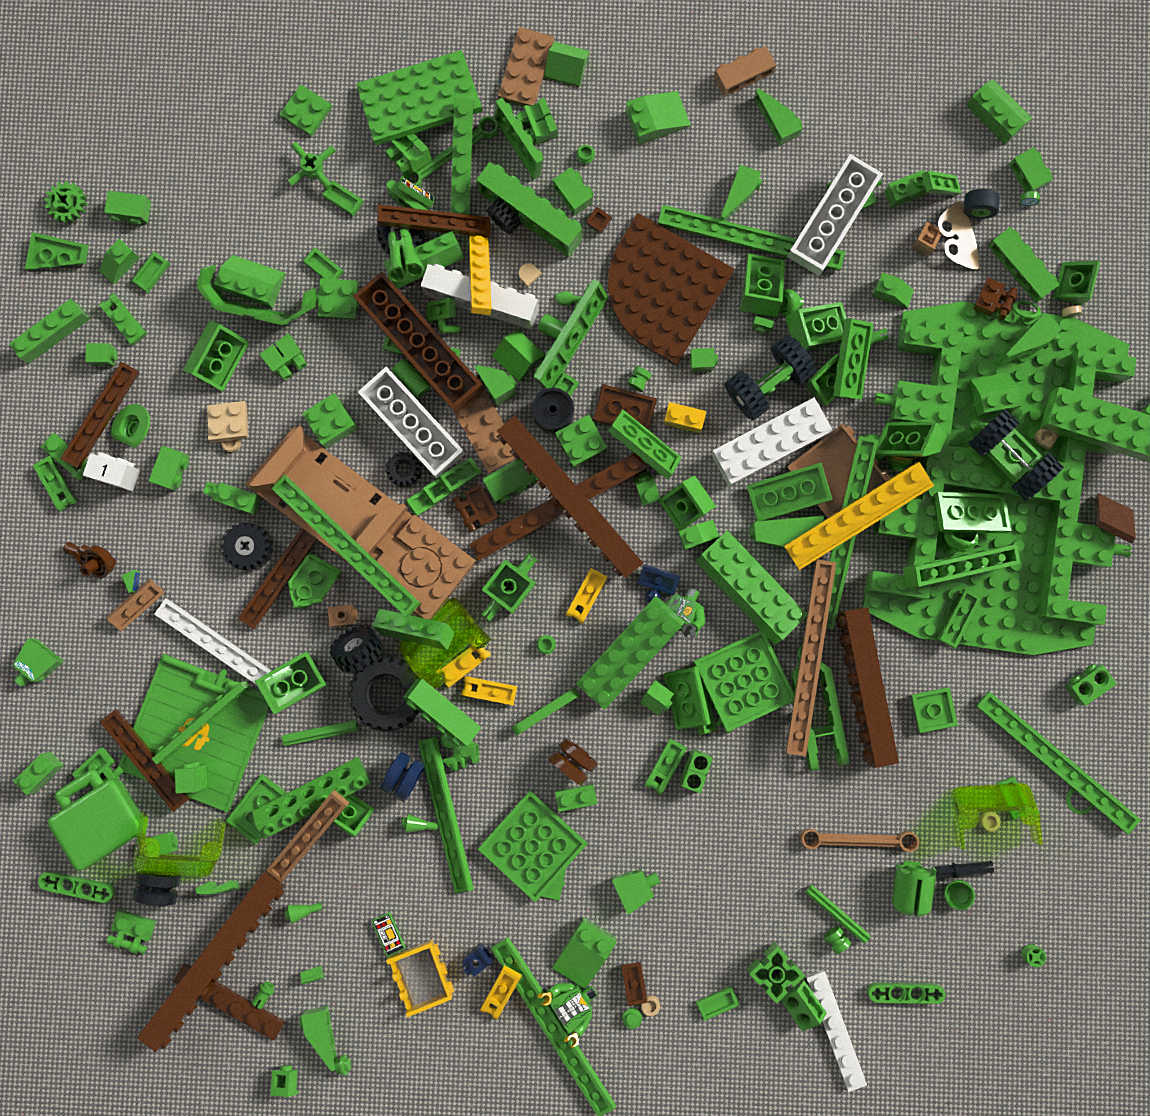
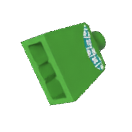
(35, 662)

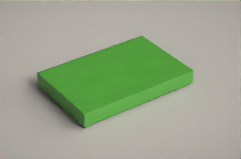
(688, 700)
(260, 794)

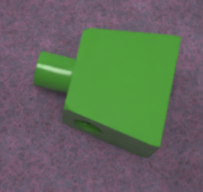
(635, 888)

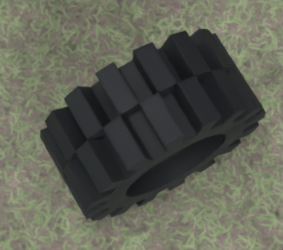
(503, 216)
(395, 461)

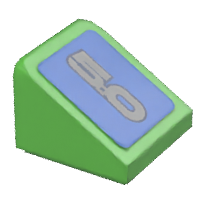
(131, 580)

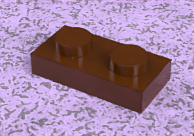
(634, 983)

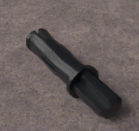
(955, 870)

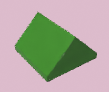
(566, 64)
(1077, 281)
(518, 354)
(823, 382)
(354, 815)

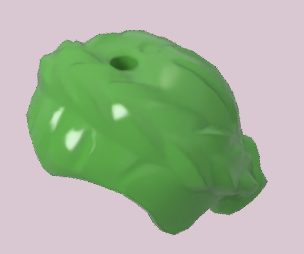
(961, 540)

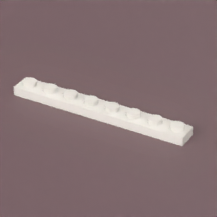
(211, 641)

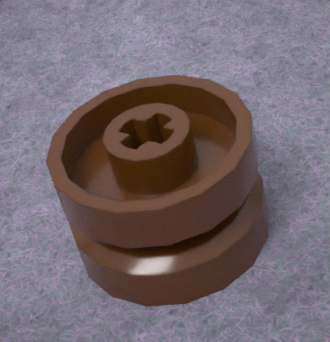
(574, 759)

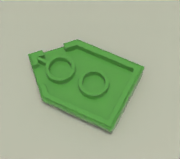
(312, 581)

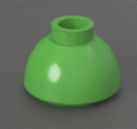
(791, 302)

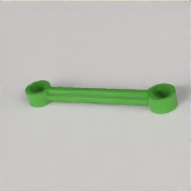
(446, 155)

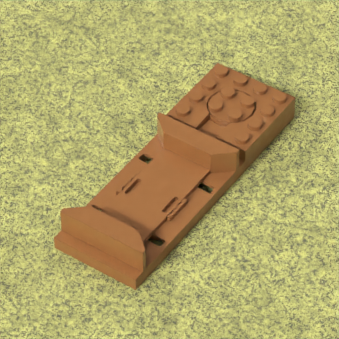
(397, 540)

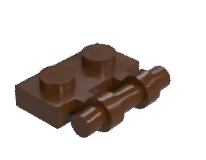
(990, 295)
(481, 506)

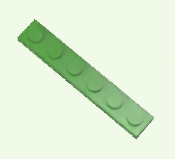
(461, 156)
(194, 727)

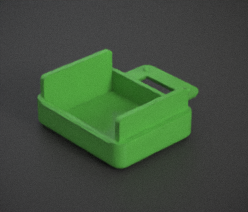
(94, 822)

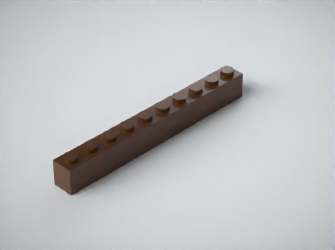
(569, 496)
(549, 511)
(211, 961)

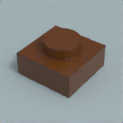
(598, 220)

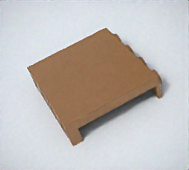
(836, 455)

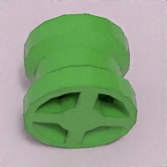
(1038, 958)

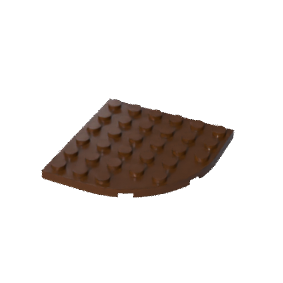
(663, 287)

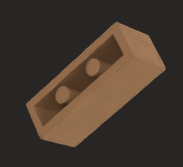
(744, 71)

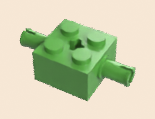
(509, 574)

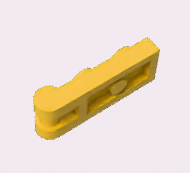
(587, 595)
(463, 665)
(489, 690)
(501, 992)

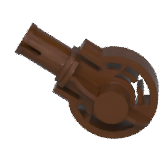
(91, 559)

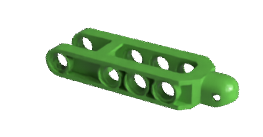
(835, 725)

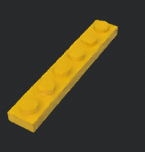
(479, 275)

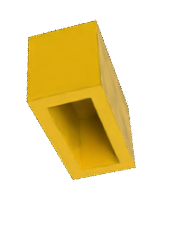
(684, 417)

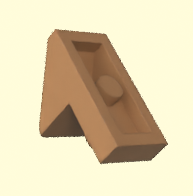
(927, 239)

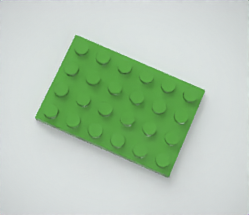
(416, 97)

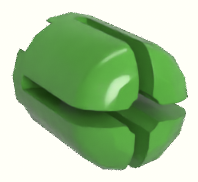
(913, 889)

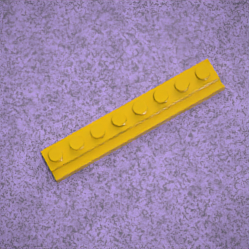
(859, 515)

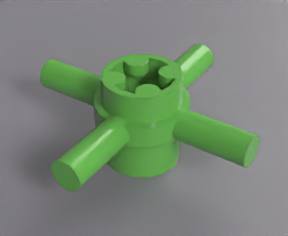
(306, 162)

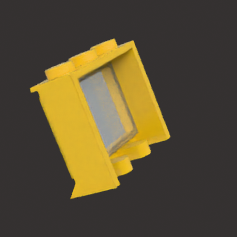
(421, 977)

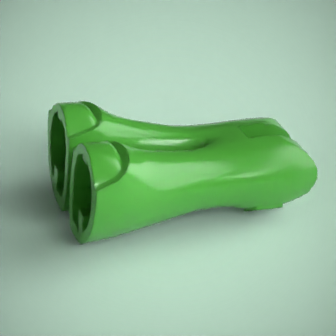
(412, 263)

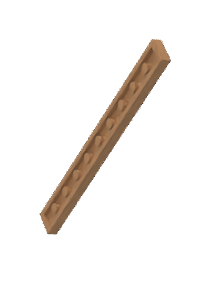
(810, 657)

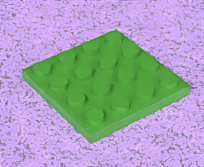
(744, 681)
(532, 846)

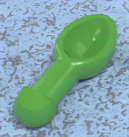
(566, 298)

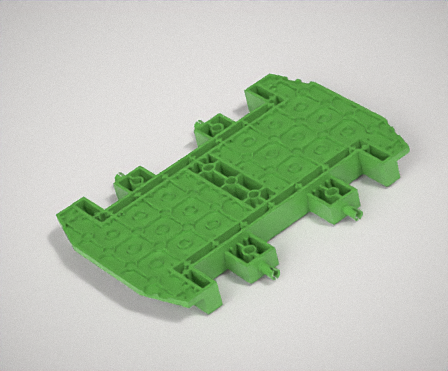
(1025, 603)

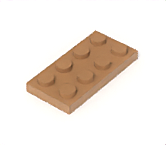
(526, 67)
(481, 424)

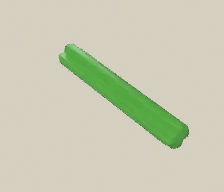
(319, 733)
(838, 914)

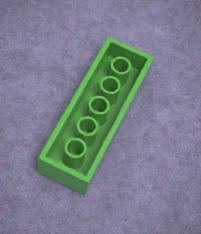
(532, 210)
(1098, 423)
(751, 588)
(630, 652)

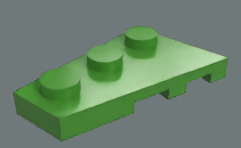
(54, 252)

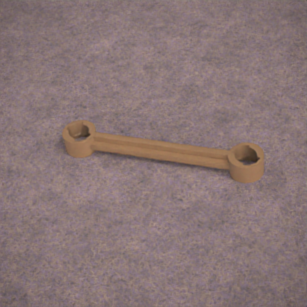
(860, 840)

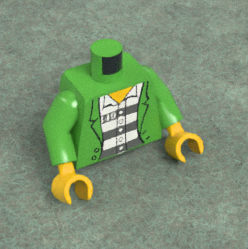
(571, 1007)

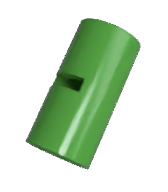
(411, 378)

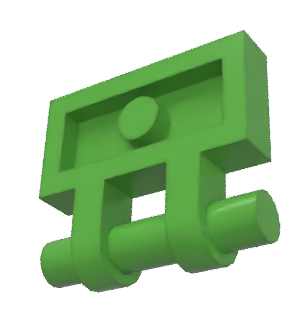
(101, 762)
(132, 925)

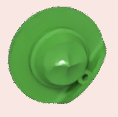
(131, 425)

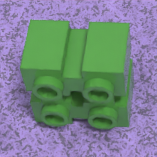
(775, 984)

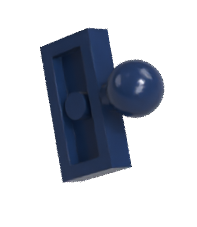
(657, 580)

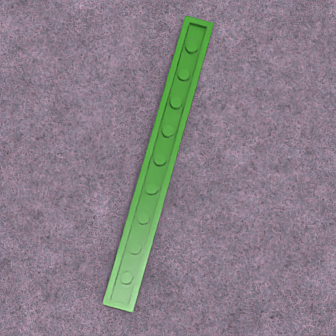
(735, 233)
(855, 489)
(346, 546)
(1058, 763)
(554, 1029)

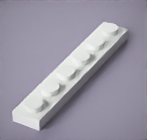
(837, 1032)

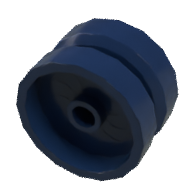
(400, 775)

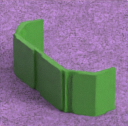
(213, 295)

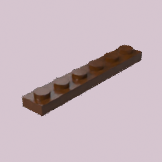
(433, 220)
(100, 415)
(277, 579)
(142, 757)
(239, 1007)

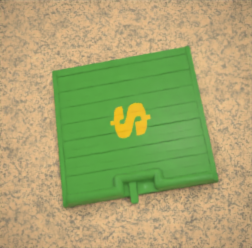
(224, 744)

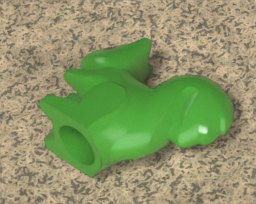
(460, 754)

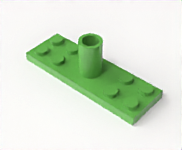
(568, 334)

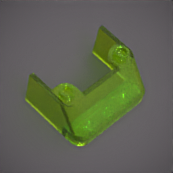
(972, 799)
(149, 860)

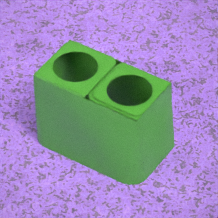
(694, 771)

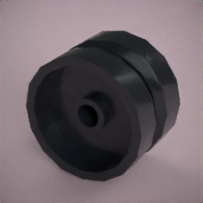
(556, 399)
(156, 889)

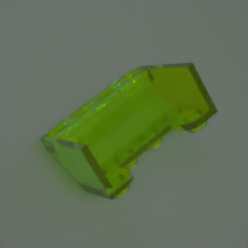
(428, 660)

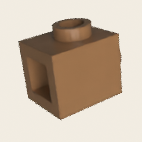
(342, 615)

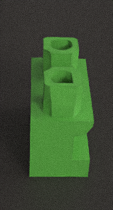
(540, 121)
(411, 151)
(291, 353)

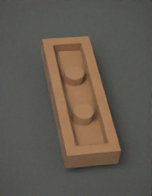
(135, 604)

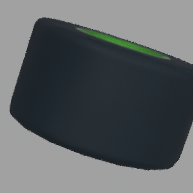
(981, 203)

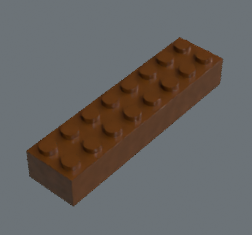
(418, 342)
(867, 688)

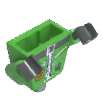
(689, 611)

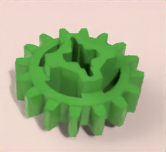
(57, 206)

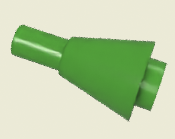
(413, 824)
(297, 912)

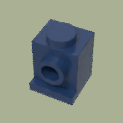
(482, 955)

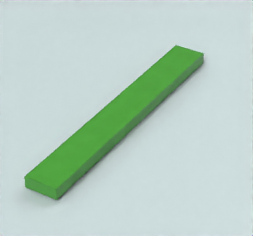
(445, 815)

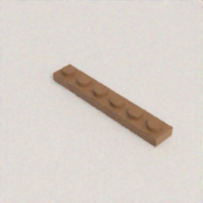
(307, 836)

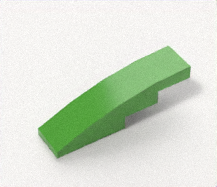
(443, 487)

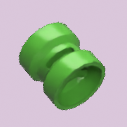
(639, 378)
(837, 940)

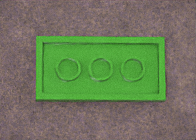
(518, 139)
(853, 358)
(644, 444)
(789, 492)
(972, 512)

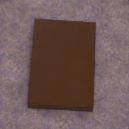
(614, 400)
(1114, 518)

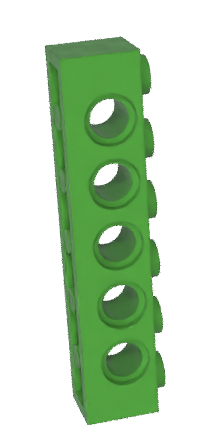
(961, 565)
(309, 797)

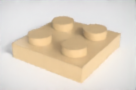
(227, 422)

